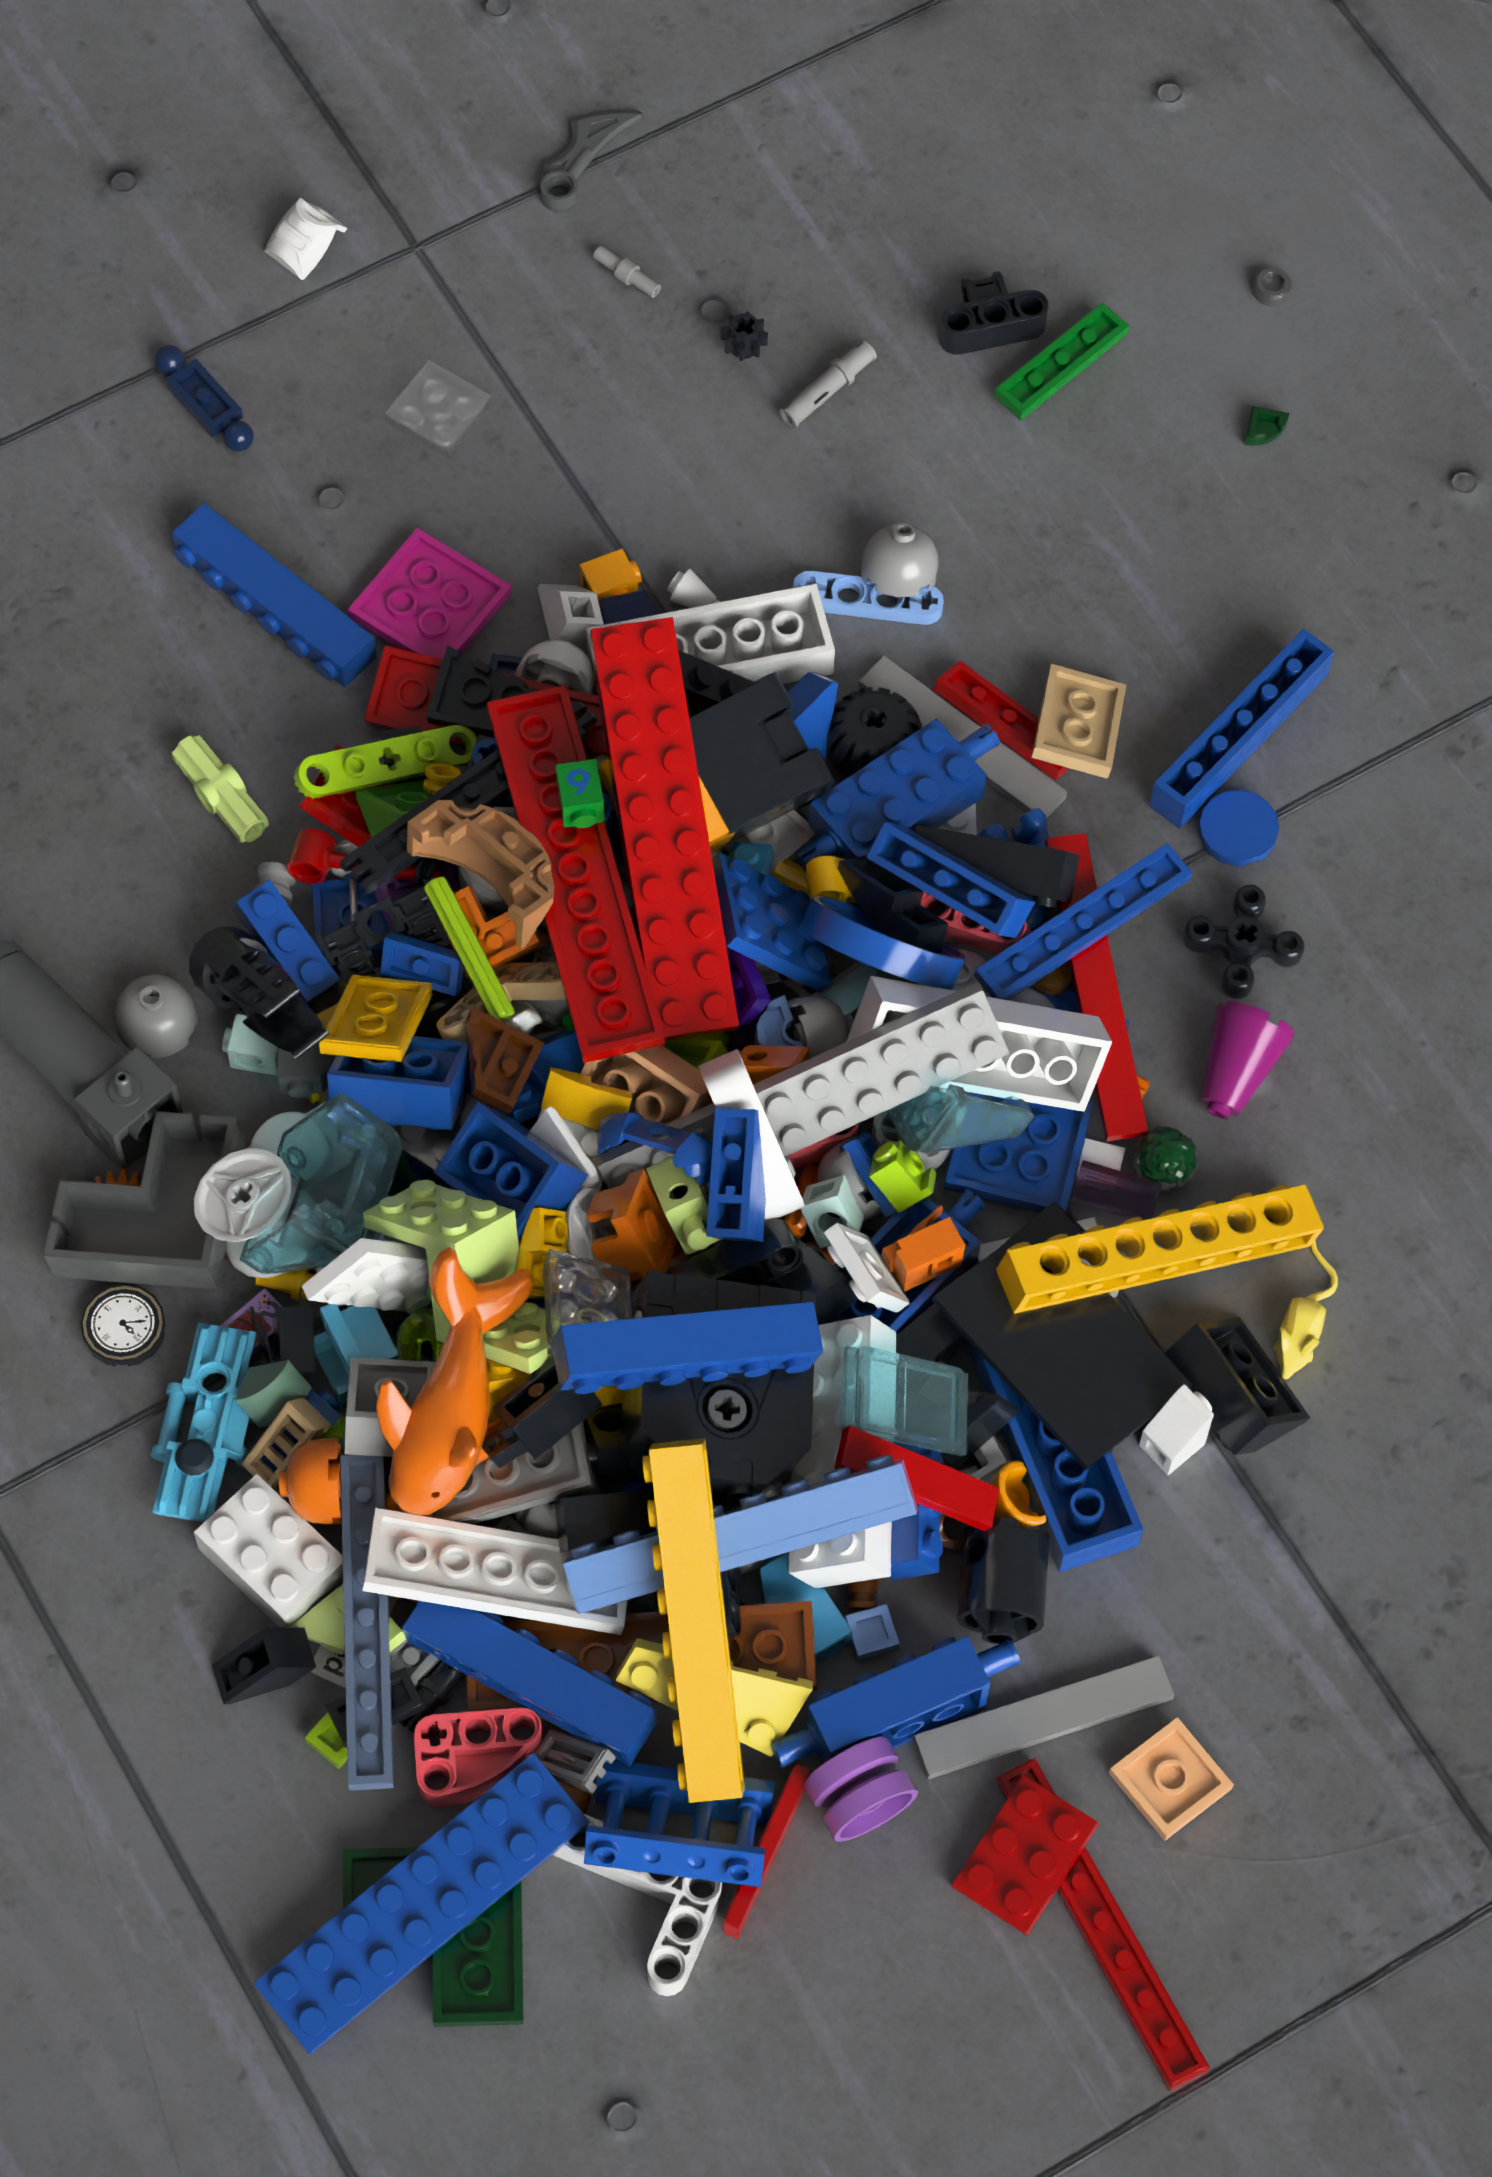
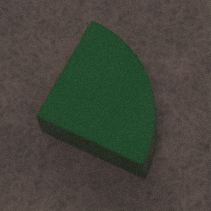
(1265, 425)

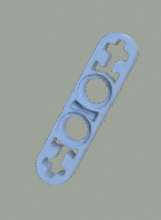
(867, 605)

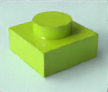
(327, 1742)

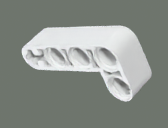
(733, 1089)

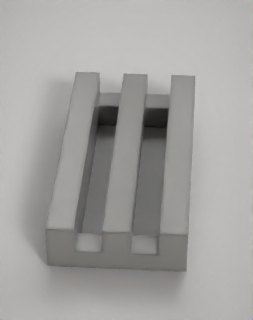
(591, 1769)

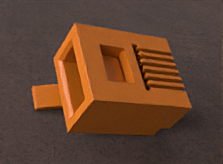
(925, 1252)

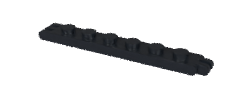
(482, 784)

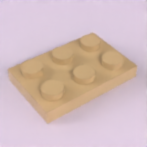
(1079, 721)

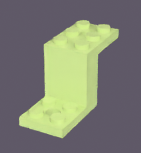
(486, 1250)

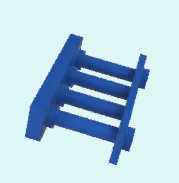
(653, 1852)

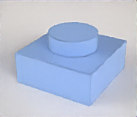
(872, 1632)

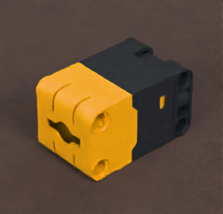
(749, 762)

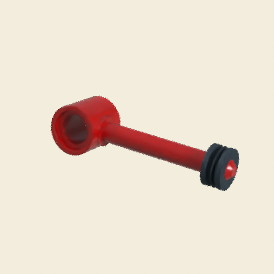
(316, 855)

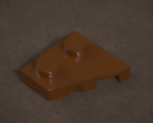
(498, 1059)

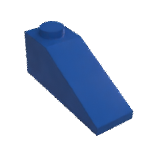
(736, 1177)

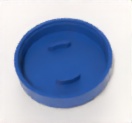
(853, 934)

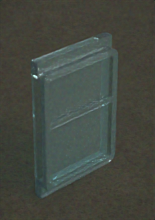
(905, 1399)

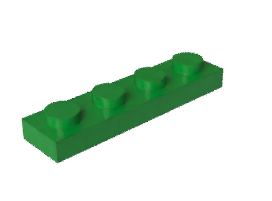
(1061, 361)

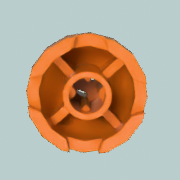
(314, 1481)

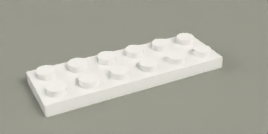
(477, 1570)

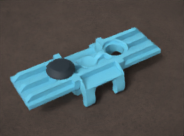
(217, 1430)

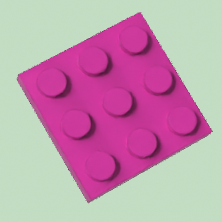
(429, 598)

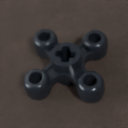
(1243, 941)

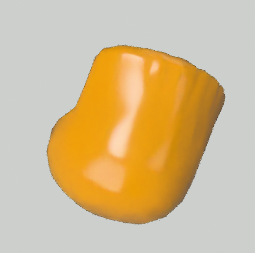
(1014, 1496)

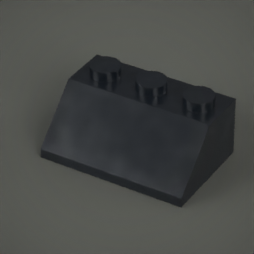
(1240, 1383)

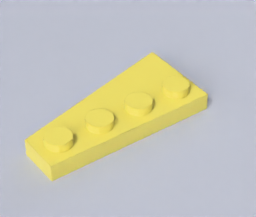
(762, 1700)

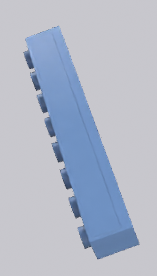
(751, 1531)

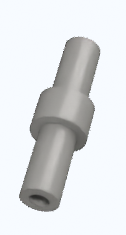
(627, 271)

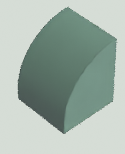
(268, 1390)

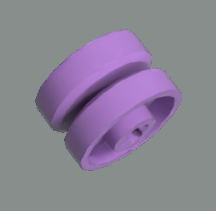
(860, 1789)

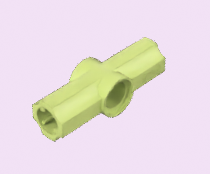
(220, 789)

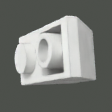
(569, 612)
(1177, 1429)

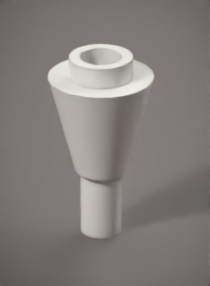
(690, 591)

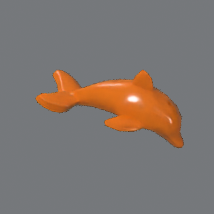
(446, 1426)

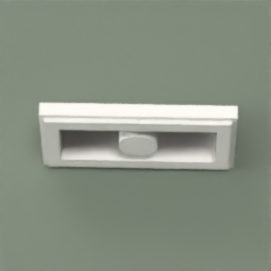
(556, 1134)

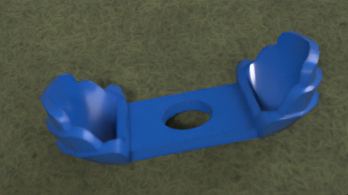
(690, 1149)

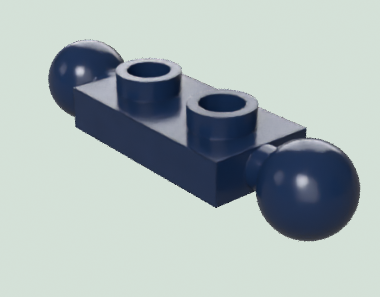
(204, 398)

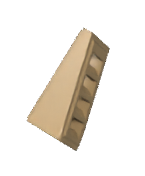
(302, 1422)

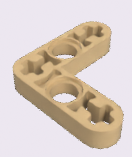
(519, 981)

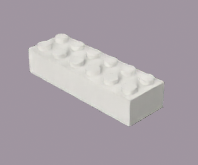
(755, 634)
(1051, 1050)
(862, 1553)

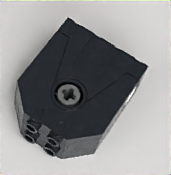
(750, 1424)

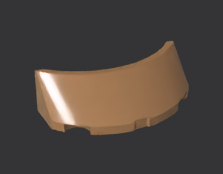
(493, 849)

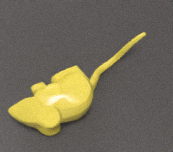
(1303, 1325)

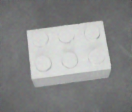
(270, 1553)

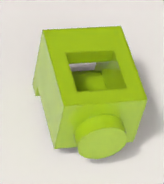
(901, 1175)

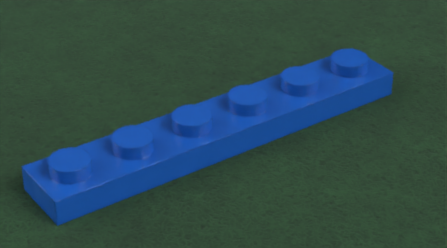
(1083, 924)

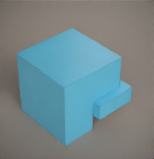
(353, 1334)

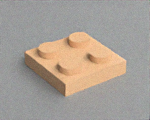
(1171, 1778)

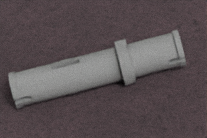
(840, 373)

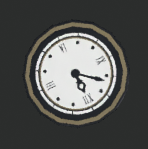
(123, 1325)

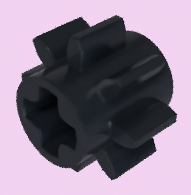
(744, 336)

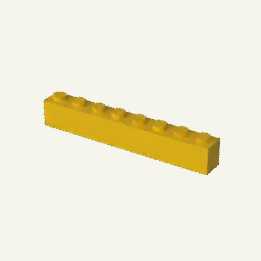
(696, 1620)

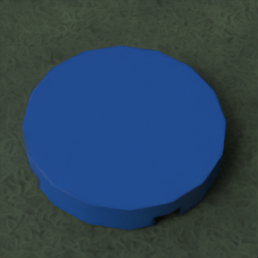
(1238, 827)

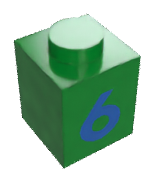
(580, 793)

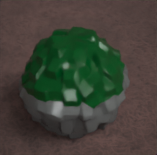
(1166, 1158)

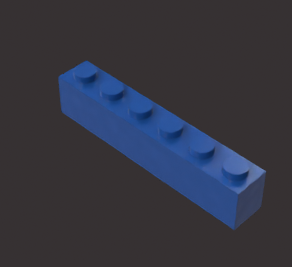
(273, 596)
(1241, 728)
(686, 1347)
(534, 1676)

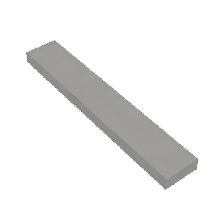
(1004, 768)
(1043, 1717)

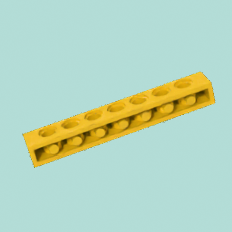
(1031, 1287)

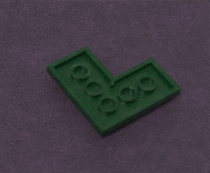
(476, 1970)

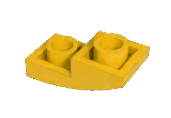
(581, 1100)
(543, 1231)

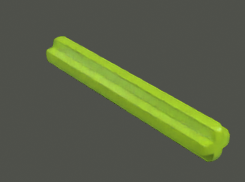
(469, 949)

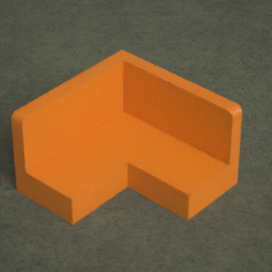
(496, 935)

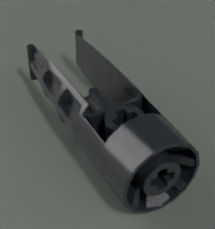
(244, 977)

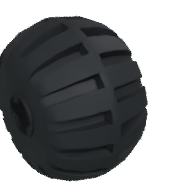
(868, 726)

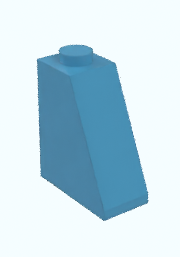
(779, 1586)

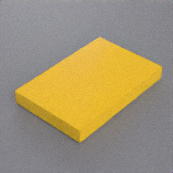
(376, 1018)

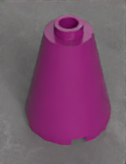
(1240, 1056)

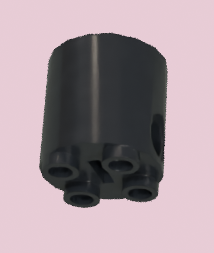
(1003, 1581)

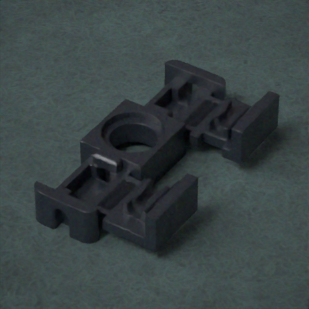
(349, 940)

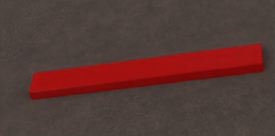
(1099, 996)
(1122, 1958)

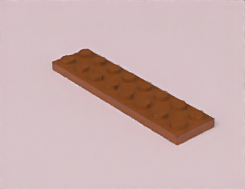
(771, 1638)

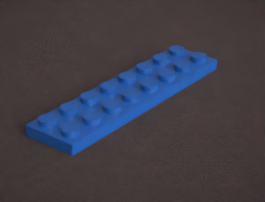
(421, 1903)

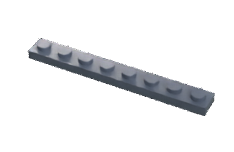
(365, 1631)

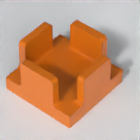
(643, 1232)

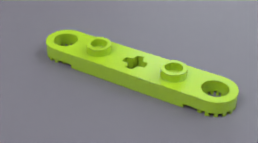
(360, 765)

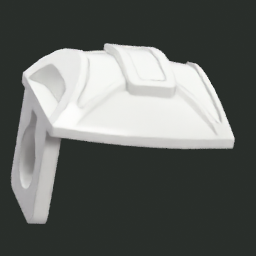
(302, 237)

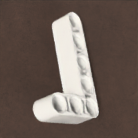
(684, 1908)

